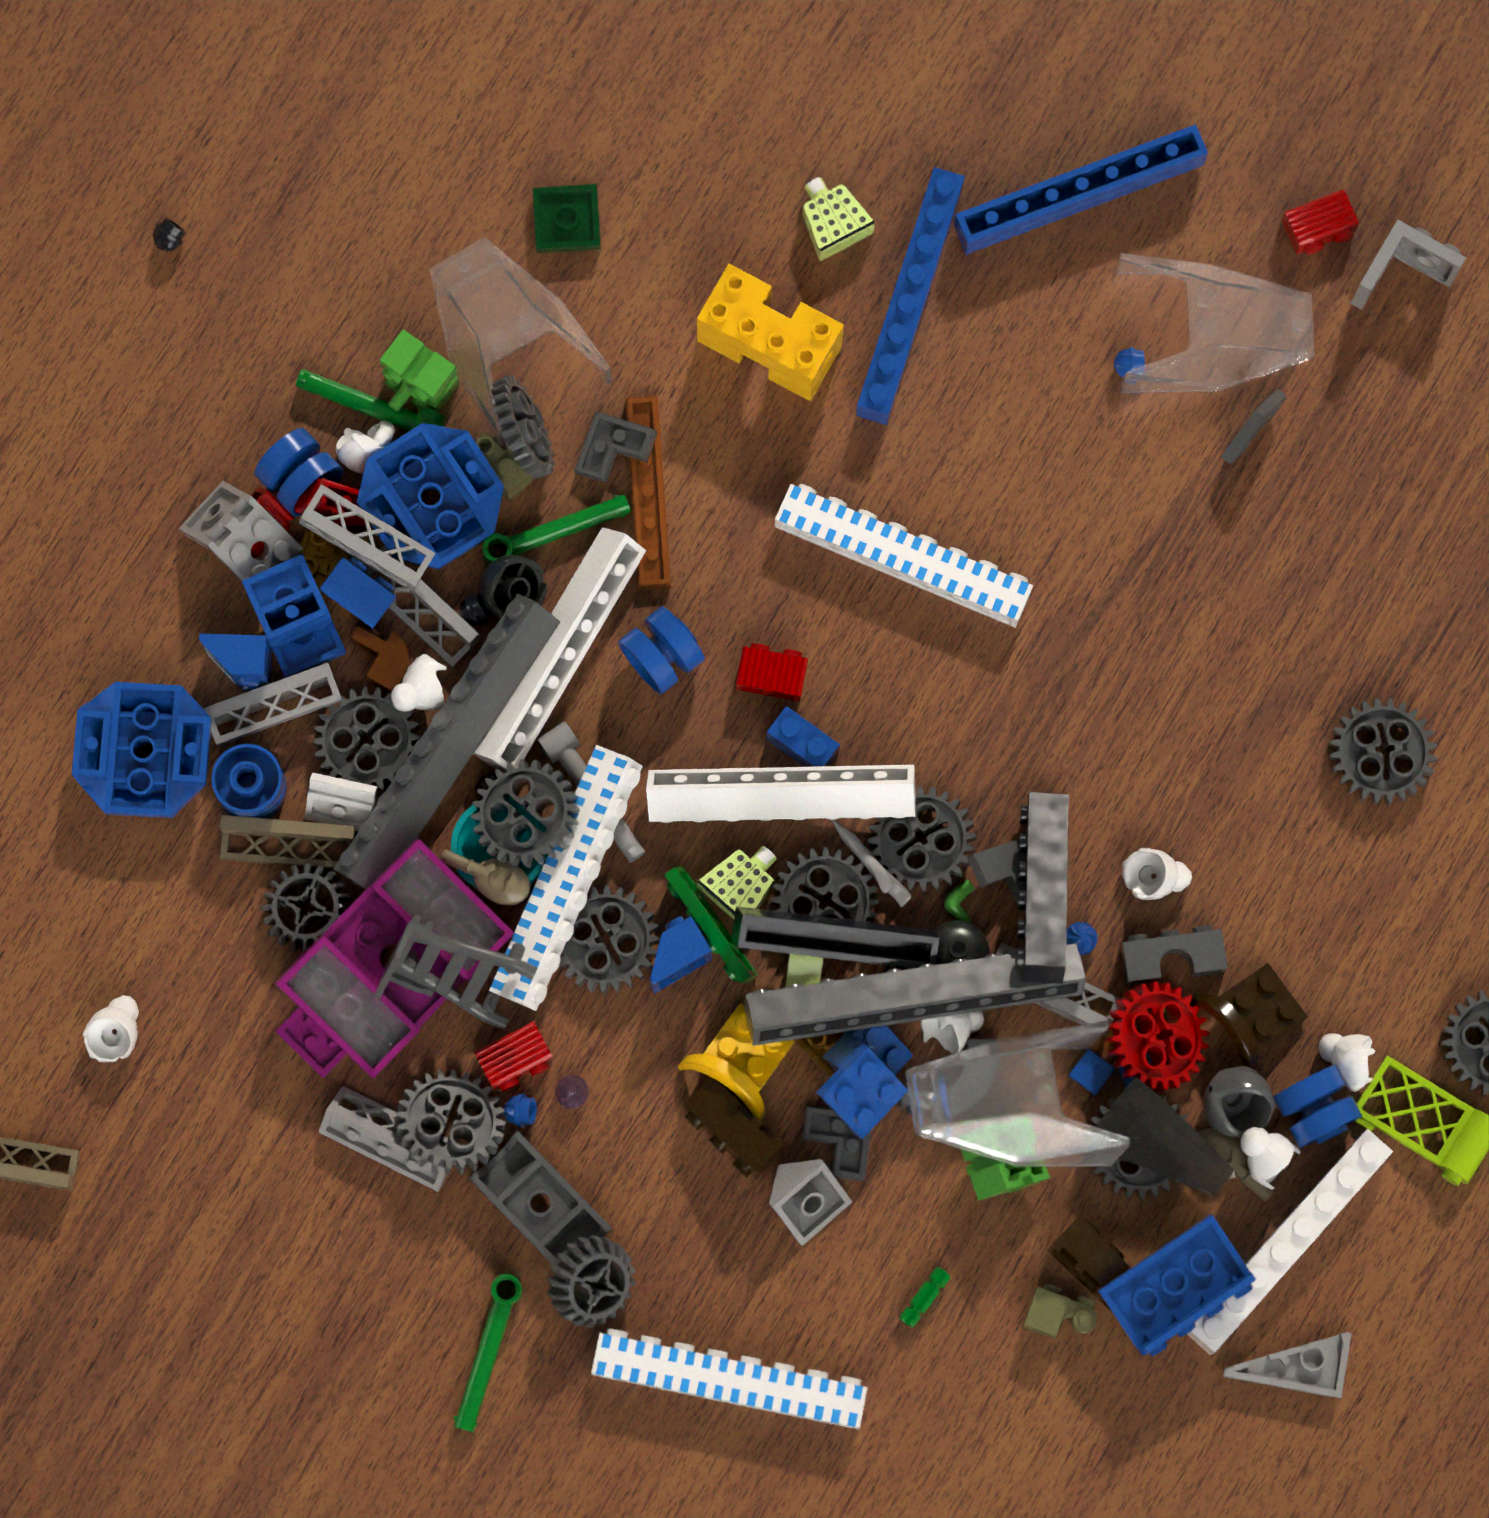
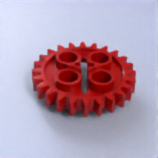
(1182, 1027)

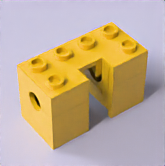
(741, 322)

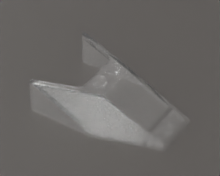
(492, 311)
(1235, 327)
(1007, 1102)

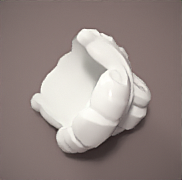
(356, 447)

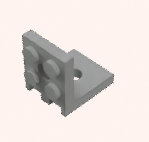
(1415, 249)
(231, 524)

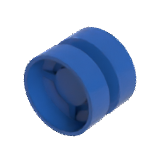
(293, 466)
(669, 644)
(249, 782)
(1321, 1114)

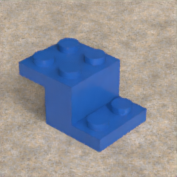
(294, 616)
(864, 1077)

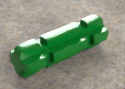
(924, 1297)

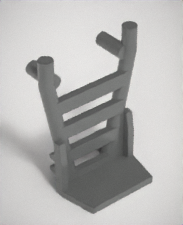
(416, 977)

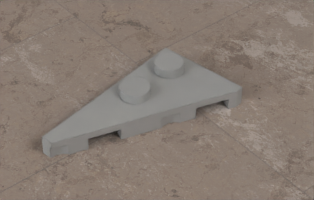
(1309, 1368)

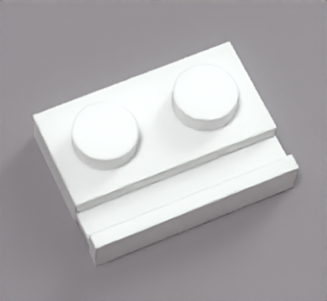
(339, 801)

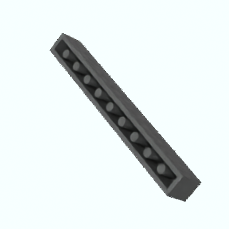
(449, 741)
(901, 997)

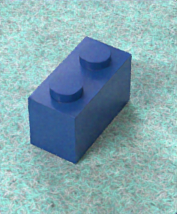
(357, 591)
(802, 740)

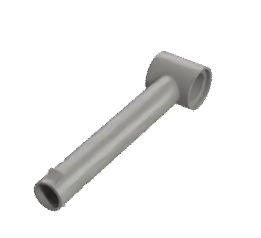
(560, 746)

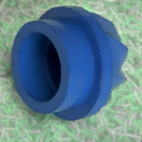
(1128, 360)
(1082, 935)
(520, 1110)

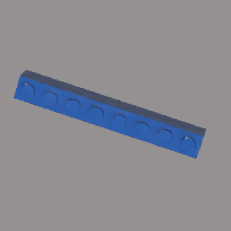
(1080, 189)
(910, 296)

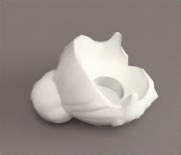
(419, 686)
(1146, 861)
(952, 1030)
(98, 1032)
(1349, 1056)
(1266, 1154)

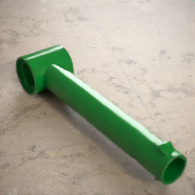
(366, 403)
(557, 528)
(486, 1354)

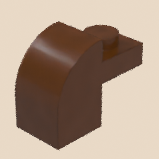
(391, 657)

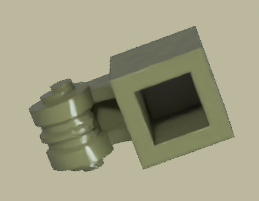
(504, 465)
(1050, 1308)

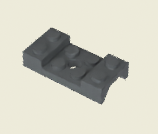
(519, 1175)

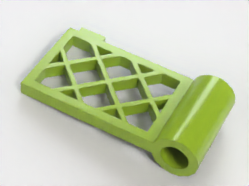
(1466, 1143)

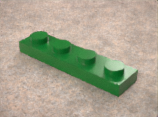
(718, 937)

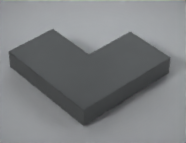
(1254, 424)
(607, 439)
(998, 865)
(850, 1150)

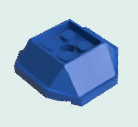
(439, 461)
(117, 725)

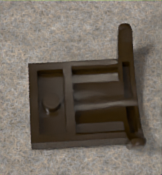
(1254, 1012)

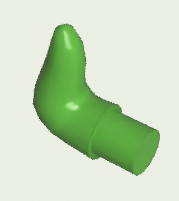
(955, 897)

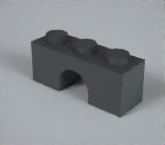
(1201, 949)

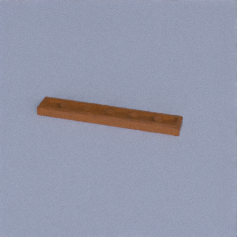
(649, 500)

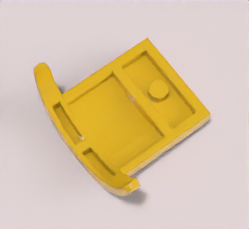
(738, 1063)

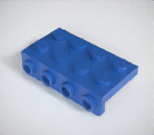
(1177, 1286)

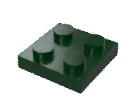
(566, 218)

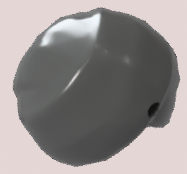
(1238, 1101)

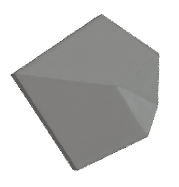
(807, 1197)

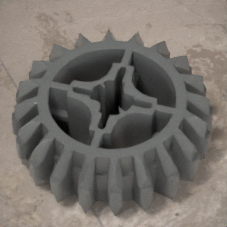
(311, 893)
(591, 1261)

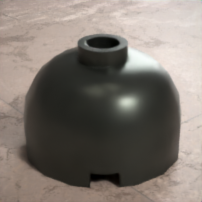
(508, 577)
(960, 941)

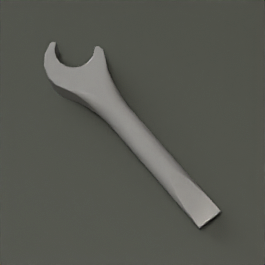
(885, 880)

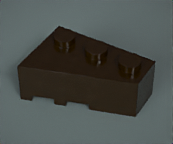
(733, 1129)
(1088, 1256)

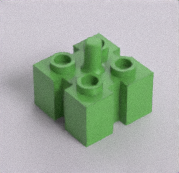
(417, 372)
(996, 1177)

